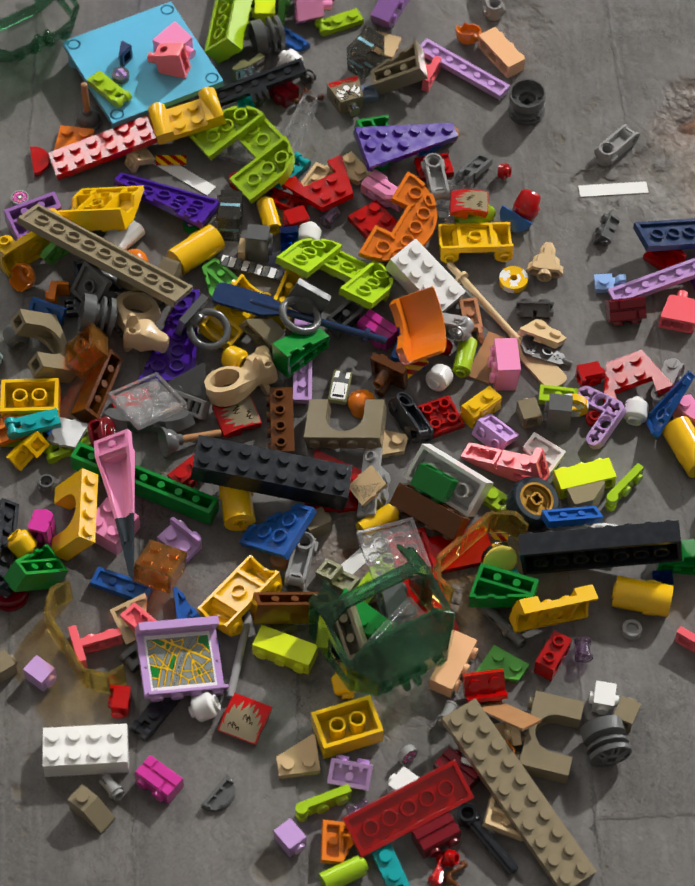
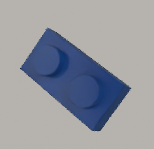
(41, 305)

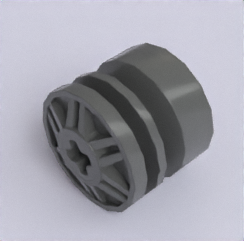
(269, 35)
(527, 101)
(99, 314)
(605, 741)

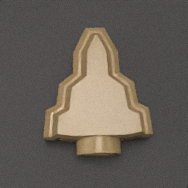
(546, 264)

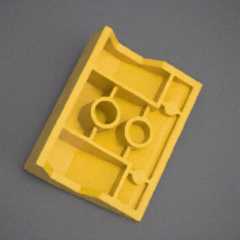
(104, 207)

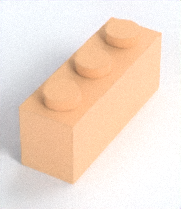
(501, 52)
(448, 676)

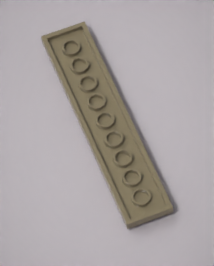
(105, 255)
(518, 795)

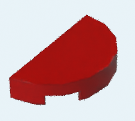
(40, 160)

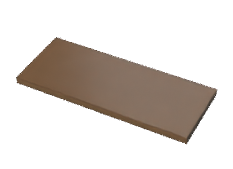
(480, 366)
(510, 715)

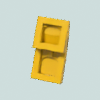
(27, 449)

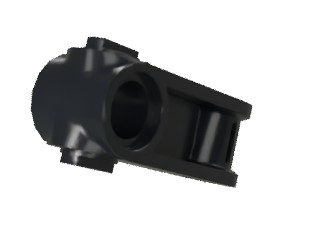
(410, 418)

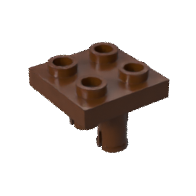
(387, 373)

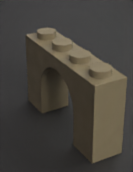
(47, 330)
(366, 435)
(552, 710)

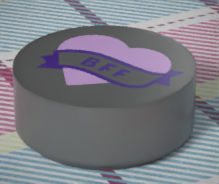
(120, 75)

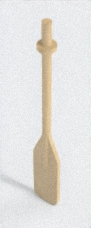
(543, 371)

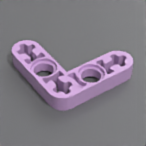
(607, 415)

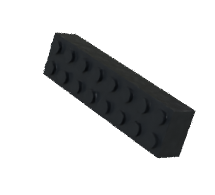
(271, 472)
(600, 547)

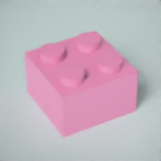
(504, 364)
(106, 529)

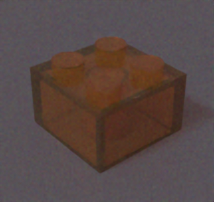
(86, 351)
(159, 566)

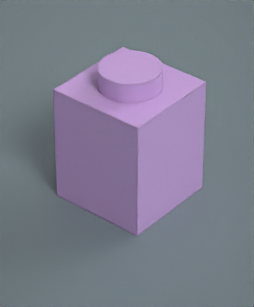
(40, 673)
(290, 838)

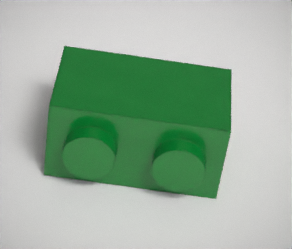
(434, 482)

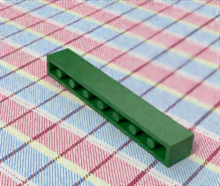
(156, 488)

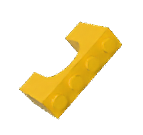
(79, 492)

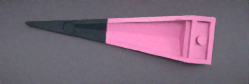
(117, 468)

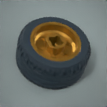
(530, 497)

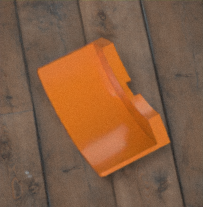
(420, 326)

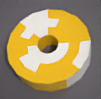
(516, 285)
(579, 405)

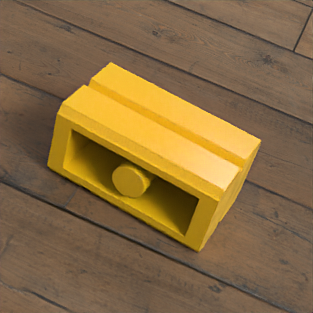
(480, 405)

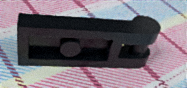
(153, 716)

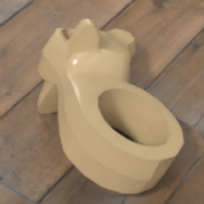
(140, 328)
(256, 371)

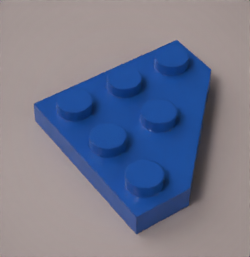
(280, 532)

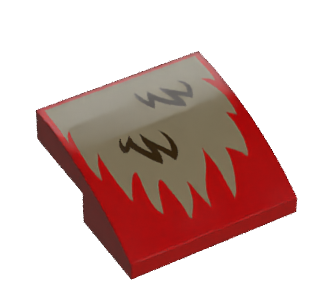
(468, 202)
(237, 417)
(245, 718)

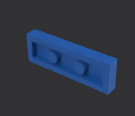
(571, 516)
(118, 584)

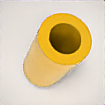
(268, 214)
(384, 515)

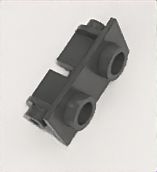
(602, 233)
(527, 307)

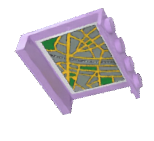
(179, 658)

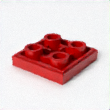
(442, 416)

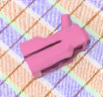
(380, 188)

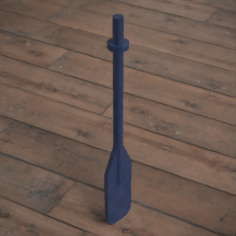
(266, 306)

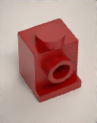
(589, 374)
(120, 701)

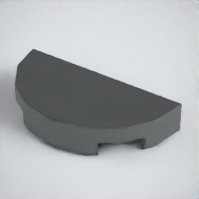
(221, 796)

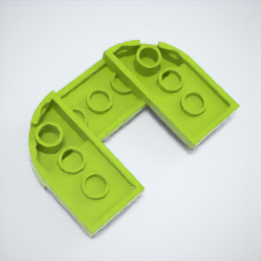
(271, 150)
(363, 282)

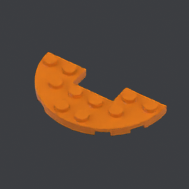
(416, 222)

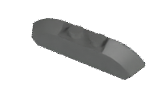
(175, 422)

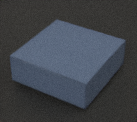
(370, 94)

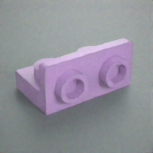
(494, 432)
(181, 537)
(344, 772)

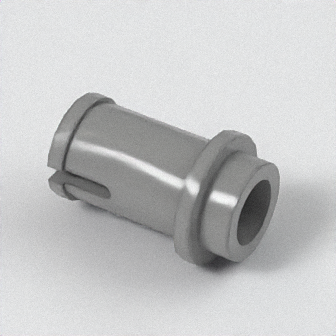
(448, 708)
(115, 792)

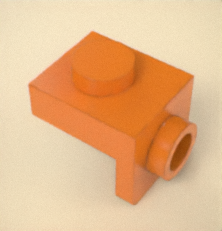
(55, 289)

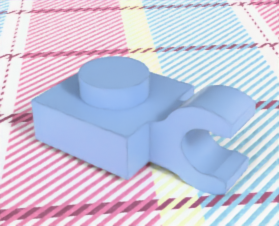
(606, 281)

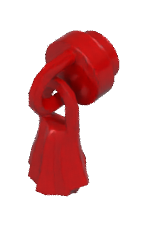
(450, 859)

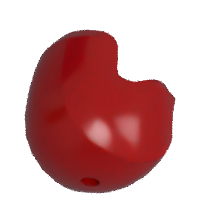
(527, 204)

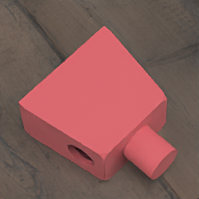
(171, 59)
(679, 313)

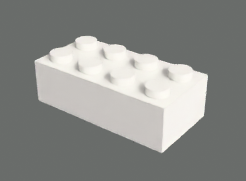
(418, 270)
(471, 487)
(85, 750)

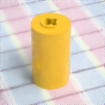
(197, 248)
(681, 439)
(237, 508)
(642, 596)

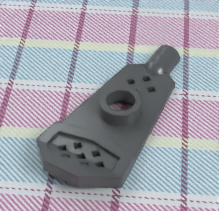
(536, 350)

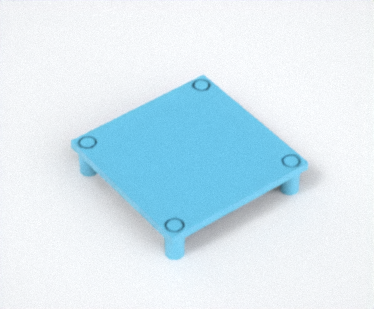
(100, 51)

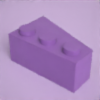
(387, 12)
(11, 214)

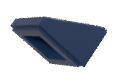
(125, 53)

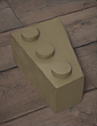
(401, 70)
(350, 632)

